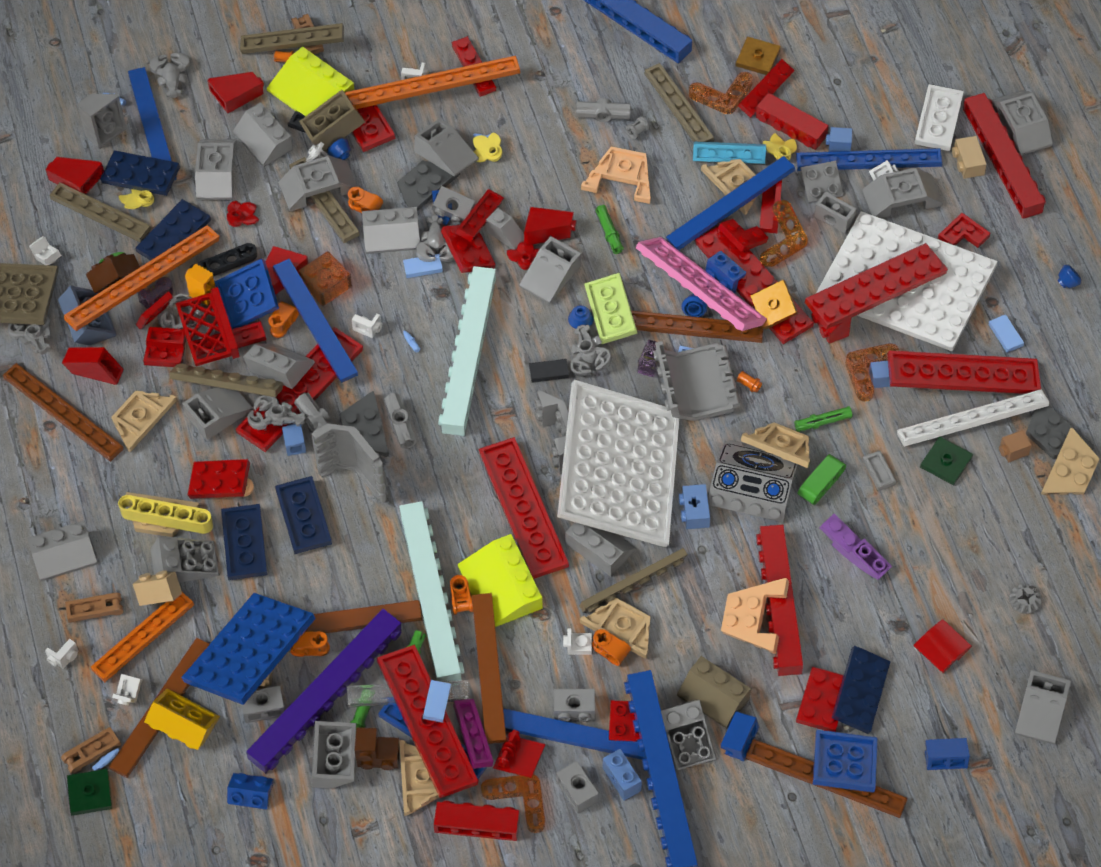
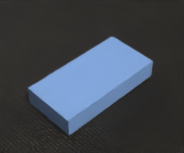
(415, 267)
(1006, 333)
(436, 701)

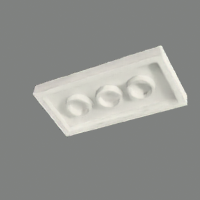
(939, 117)

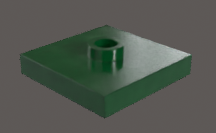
(946, 460)
(89, 792)

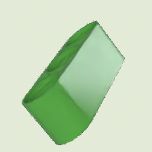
(821, 479)

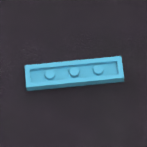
(729, 151)

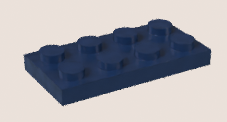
(140, 172)
(172, 229)
(303, 515)
(244, 542)
(861, 689)

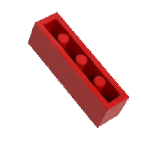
(791, 121)
(476, 820)

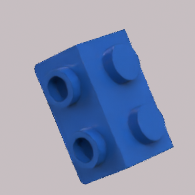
(725, 270)
(249, 790)

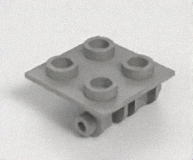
(821, 179)

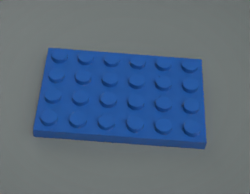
(248, 648)

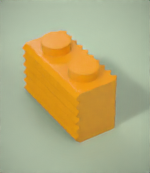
(199, 282)

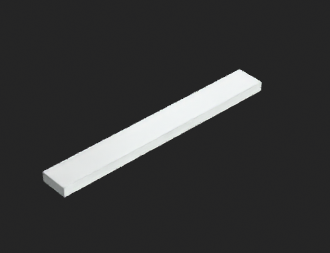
(972, 417)

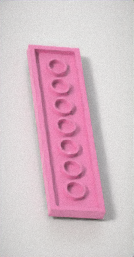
(701, 283)

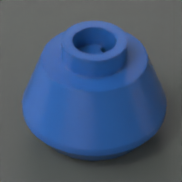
(339, 149)
(1069, 277)
(694, 306)
(580, 316)

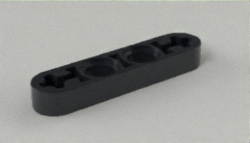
(226, 265)

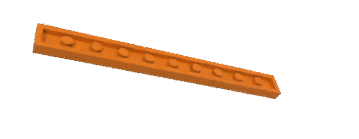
(434, 82)
(141, 278)

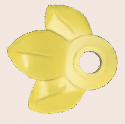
(485, 145)
(780, 148)
(137, 199)

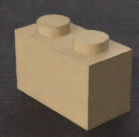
(969, 157)
(157, 588)

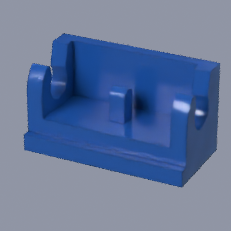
(740, 735)
(947, 754)

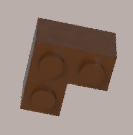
(111, 271)
(376, 751)

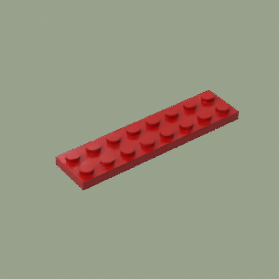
(756, 279)
(875, 286)
(963, 372)
(313, 382)
(523, 508)
(434, 740)

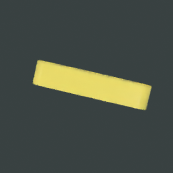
(172, 520)

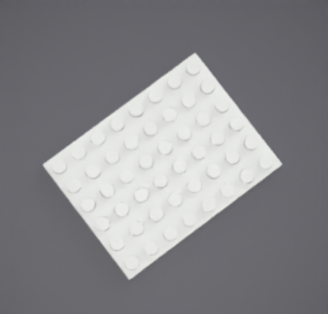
(931, 311)
(619, 464)

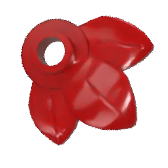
(241, 213)
(523, 255)

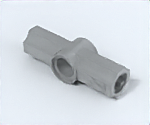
(603, 110)
(314, 415)
(402, 429)

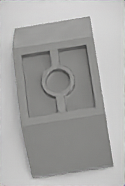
(1025, 120)
(215, 169)
(315, 178)
(899, 190)
(553, 411)

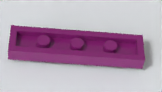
(473, 733)

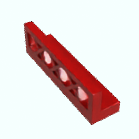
(768, 220)

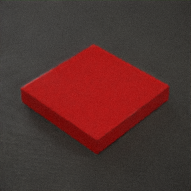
(154, 310)

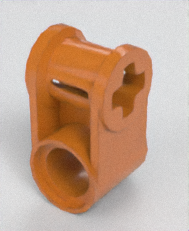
(365, 201)
(282, 319)
(460, 598)
(310, 643)
(611, 647)

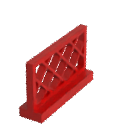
(223, 327)

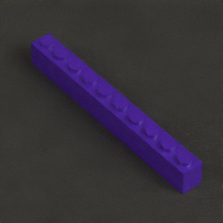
(323, 691)

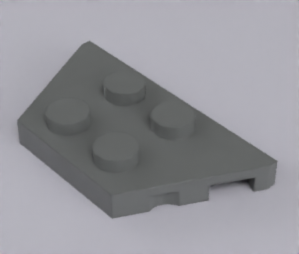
(421, 181)
(366, 419)
(1050, 430)

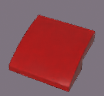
(164, 347)
(942, 645)

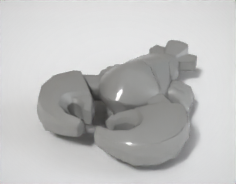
(170, 72)
(435, 240)
(165, 323)
(32, 335)
(588, 352)
(275, 414)

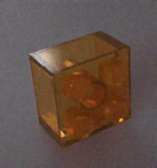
(325, 278)

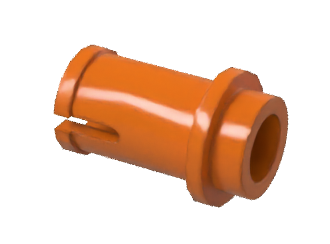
(282, 56)
(750, 382)

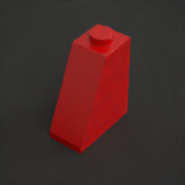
(235, 89)
(75, 173)
(546, 223)
(279, 255)
(93, 364)

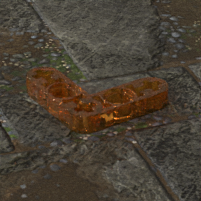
(722, 99)
(790, 240)
(861, 367)
(522, 789)

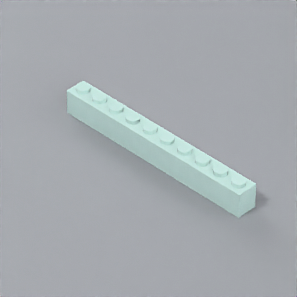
(468, 351)
(430, 592)

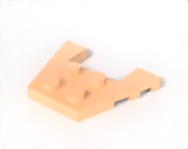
(623, 167)
(745, 614)

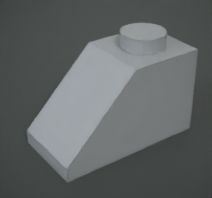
(504, 229)

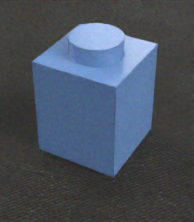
(839, 139)
(879, 374)
(294, 439)

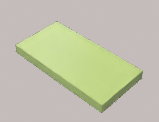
(610, 308)

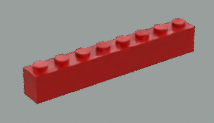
(1004, 156)
(781, 610)

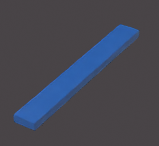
(149, 114)
(870, 159)
(730, 203)
(315, 320)
(568, 733)

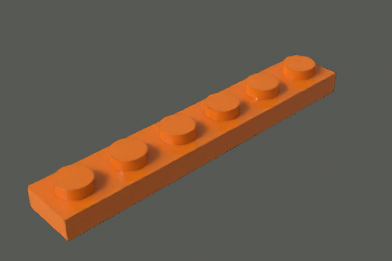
(141, 637)

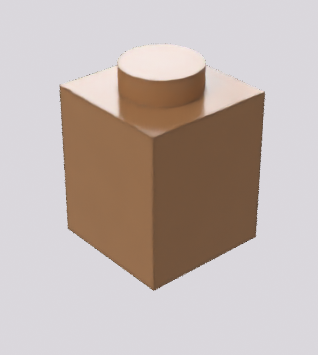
(1015, 446)

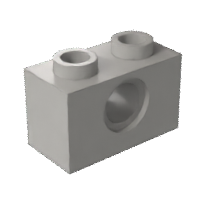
(447, 196)
(835, 212)
(582, 697)
(271, 709)
(579, 798)

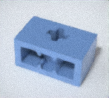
(695, 506)
(622, 774)

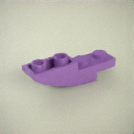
(855, 549)

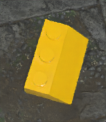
(181, 719)

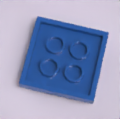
(247, 294)
(845, 761)

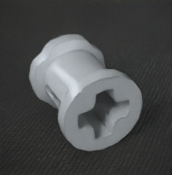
(637, 127)

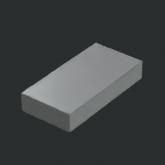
(879, 470)

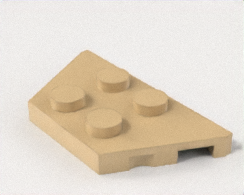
(729, 176)
(140, 415)
(781, 442)
(1072, 467)
(156, 529)
(623, 622)
(416, 782)

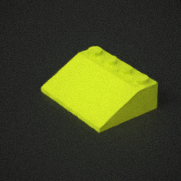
(307, 82)
(503, 572)

